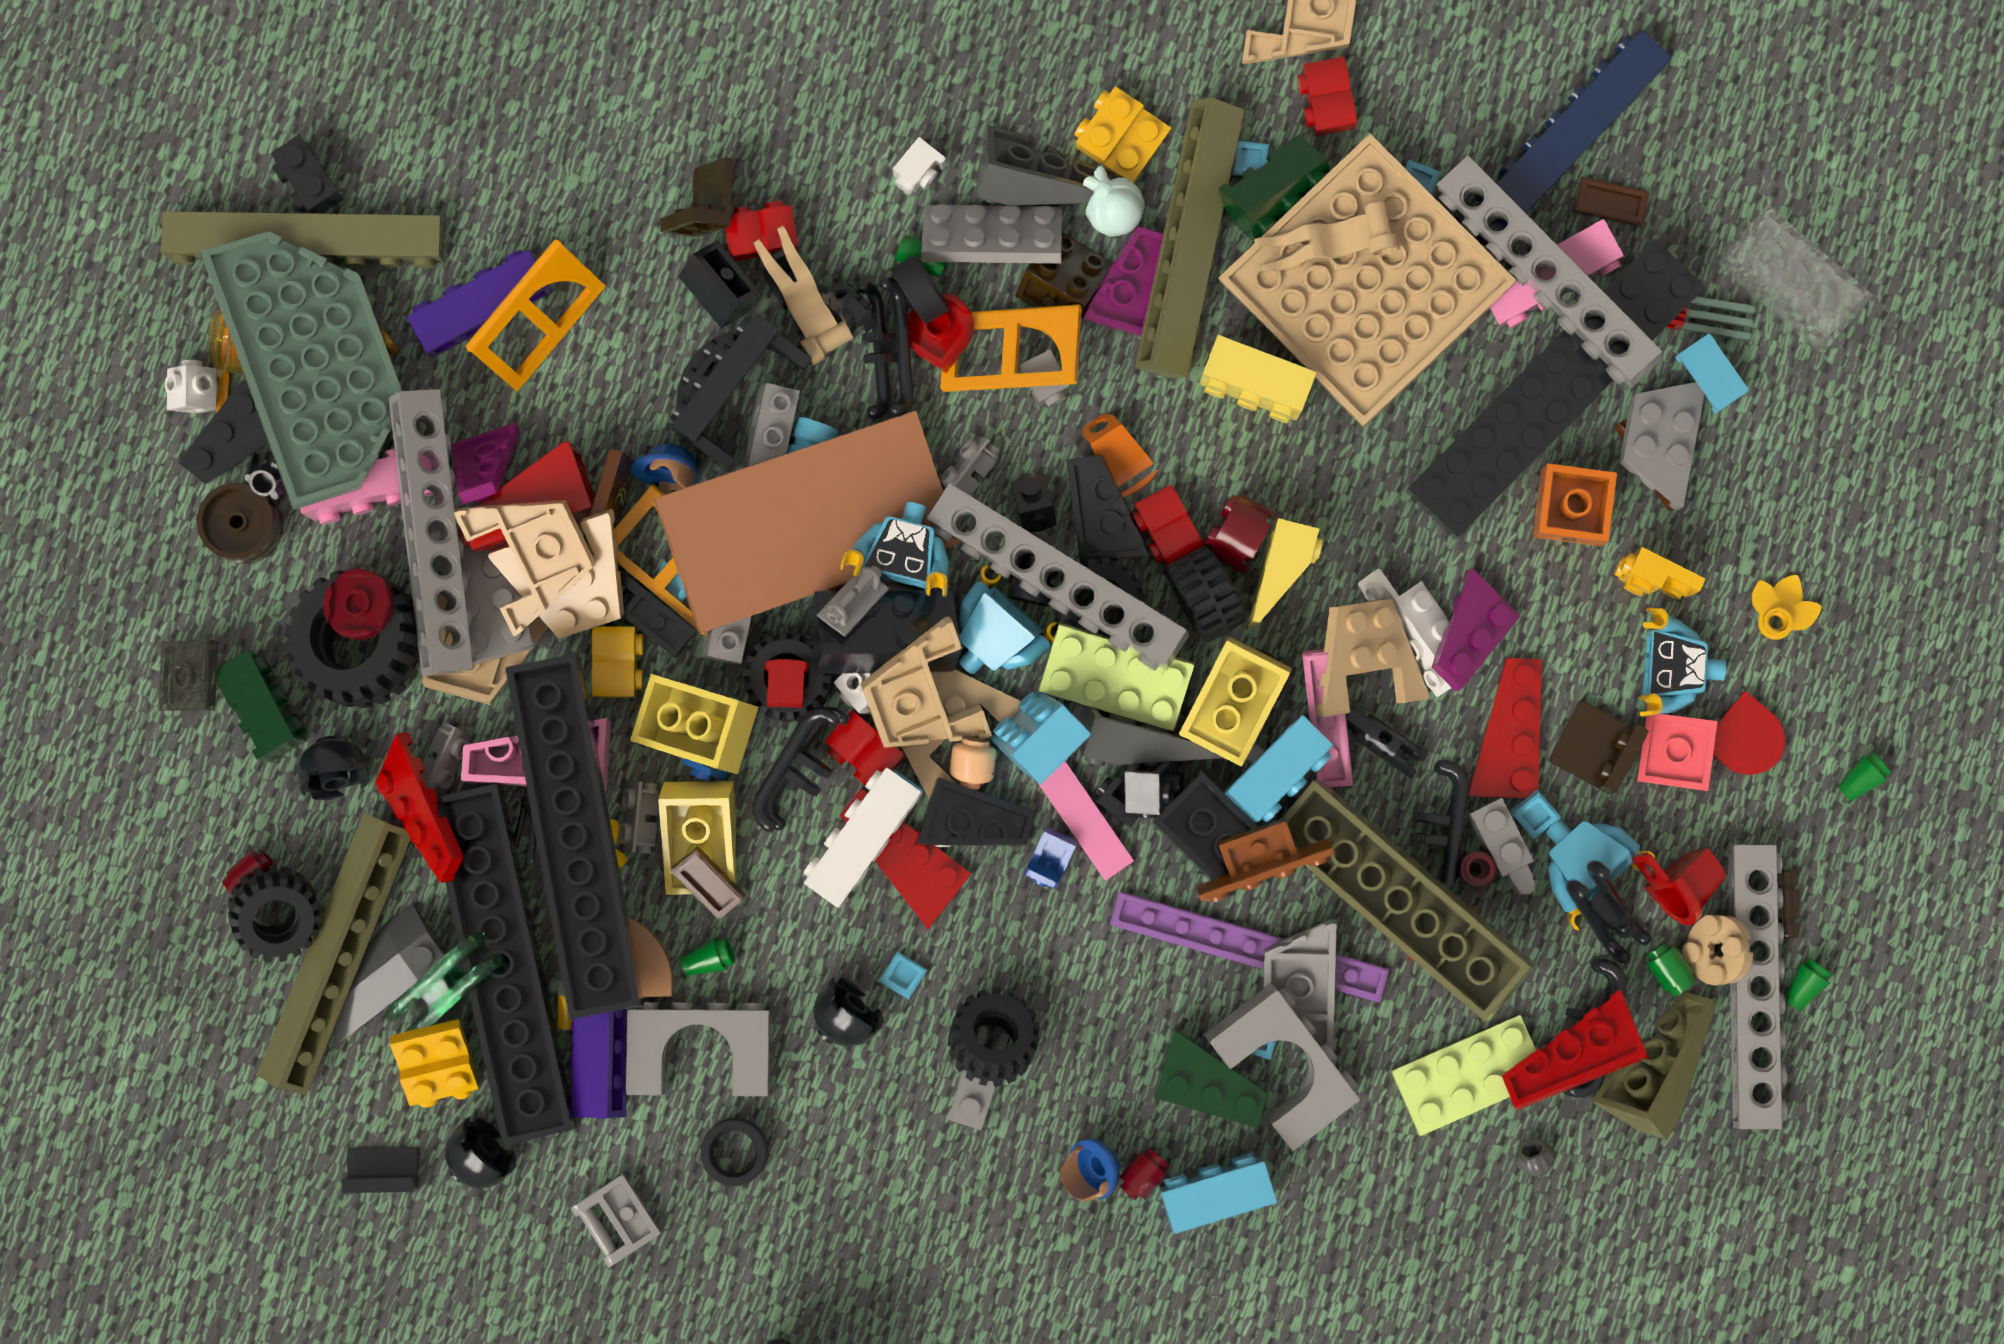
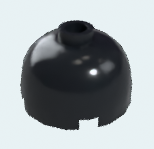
(325, 767)
(843, 1016)
(472, 1152)

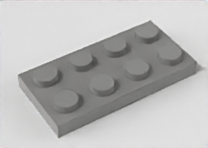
(992, 234)
(484, 597)

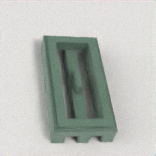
(1746, 322)

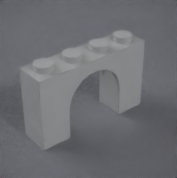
(653, 1028)
(1325, 1090)

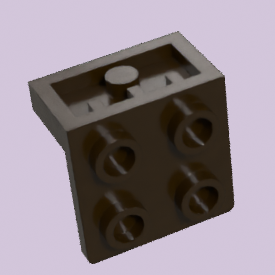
(710, 204)
(1064, 283)
(1597, 747)

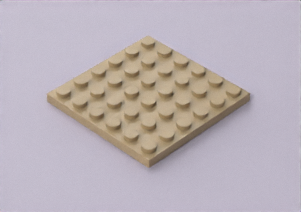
(1364, 317)

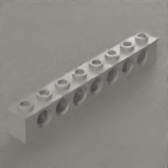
(1470, 180)
(766, 440)
(957, 505)
(426, 584)
(1771, 1003)

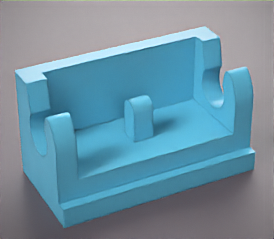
(1713, 372)

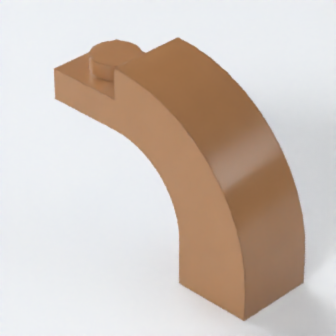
(652, 962)

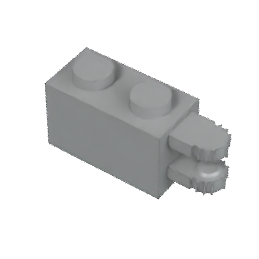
(1504, 843)

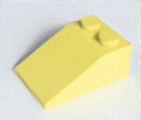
(1288, 555)
(1235, 701)
(693, 817)

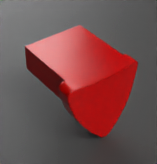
(786, 682)

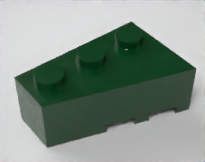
(1274, 188)
(260, 706)
(1207, 1085)

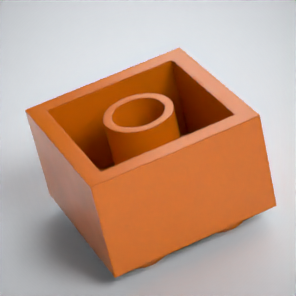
(1574, 505)

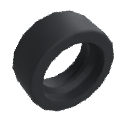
(920, 289)
(708, 1159)

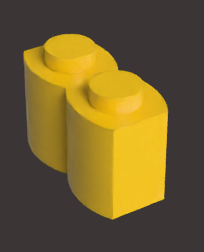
(616, 662)

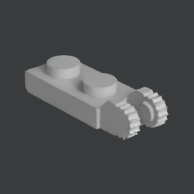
(971, 1098)

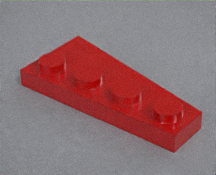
(1511, 741)
(418, 809)
(919, 872)
(1590, 1049)

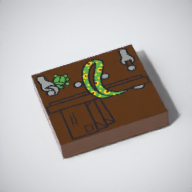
(613, 485)

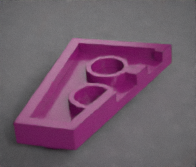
(1127, 286)
(483, 462)
(1474, 631)

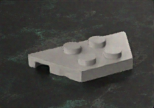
(1663, 438)
(1307, 972)

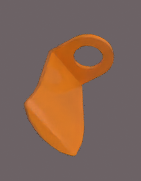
(1120, 451)

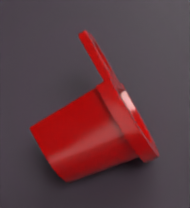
(1684, 885)

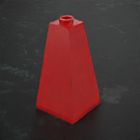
(551, 478)

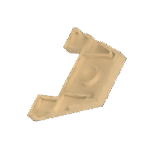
(1307, 29)
(544, 545)
(594, 597)
(1366, 640)
(485, 679)
(956, 695)
(906, 698)

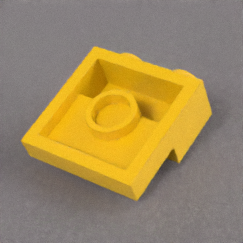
(1121, 134)
(1648, 572)
(435, 1063)

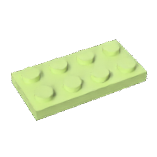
(1099, 675)
(1462, 1075)

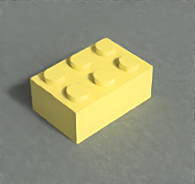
(1257, 379)
(694, 724)

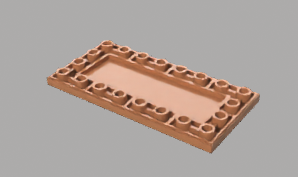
(787, 521)

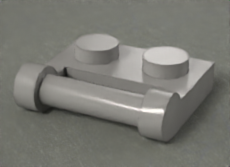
(626, 1214)

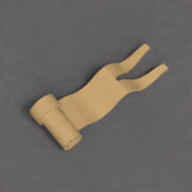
(1336, 239)
(805, 302)

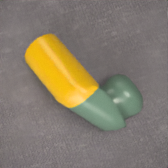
(555, 988)

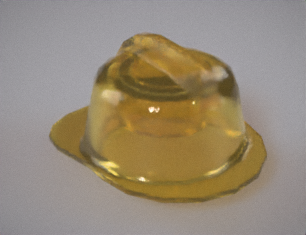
(221, 347)

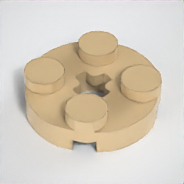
(1701, 944)

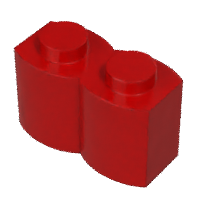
(1328, 96)
(750, 226)
(1167, 526)
(862, 748)

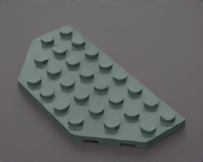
(308, 361)

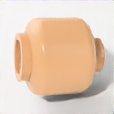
(973, 762)

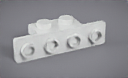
(1421, 620)

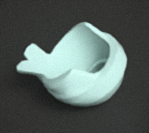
(1115, 204)

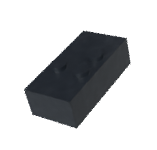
(881, 633)

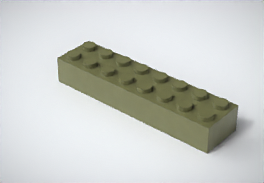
(1408, 903)

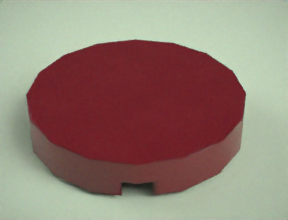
(358, 604)

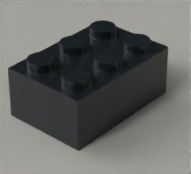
(1199, 821)

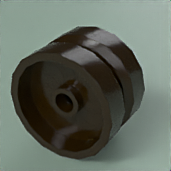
(260, 527)

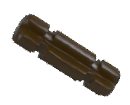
(1789, 909)

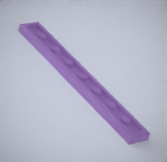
(1232, 941)

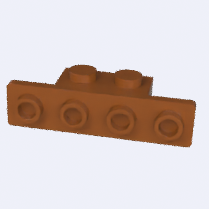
(1260, 855)

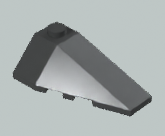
(1022, 175)
(1129, 741)
(388, 968)

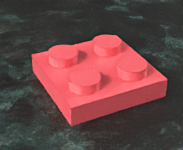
(1678, 751)

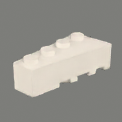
(862, 837)

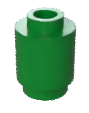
(1670, 969)

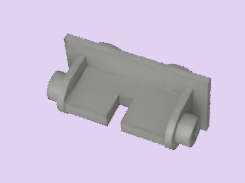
(973, 458)
(854, 600)
(449, 745)
(638, 804)

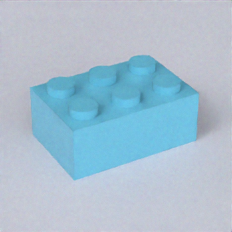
(1039, 735)
(1280, 770)
(1217, 1193)

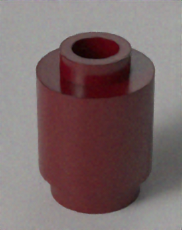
(246, 865)
(1486, 865)
(1143, 1174)

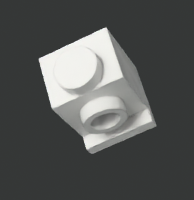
(918, 167)

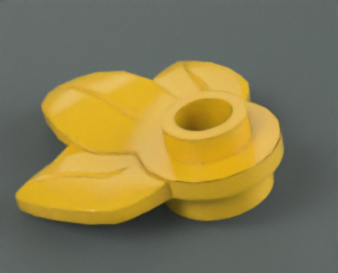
(1786, 603)

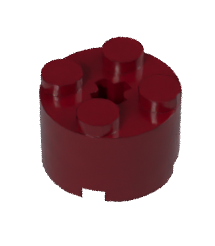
(1241, 531)

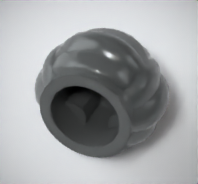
(1535, 1157)

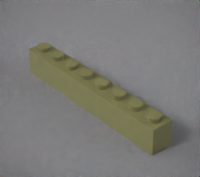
(332, 236)
(1189, 239)
(334, 954)

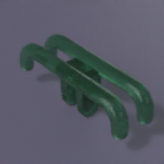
(444, 983)

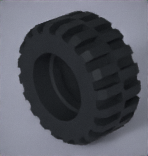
(371, 681)

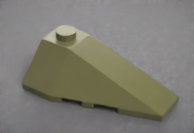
(1654, 1090)

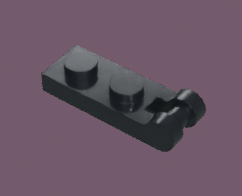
(655, 618)

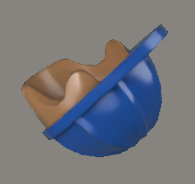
(667, 467)
(1090, 1170)

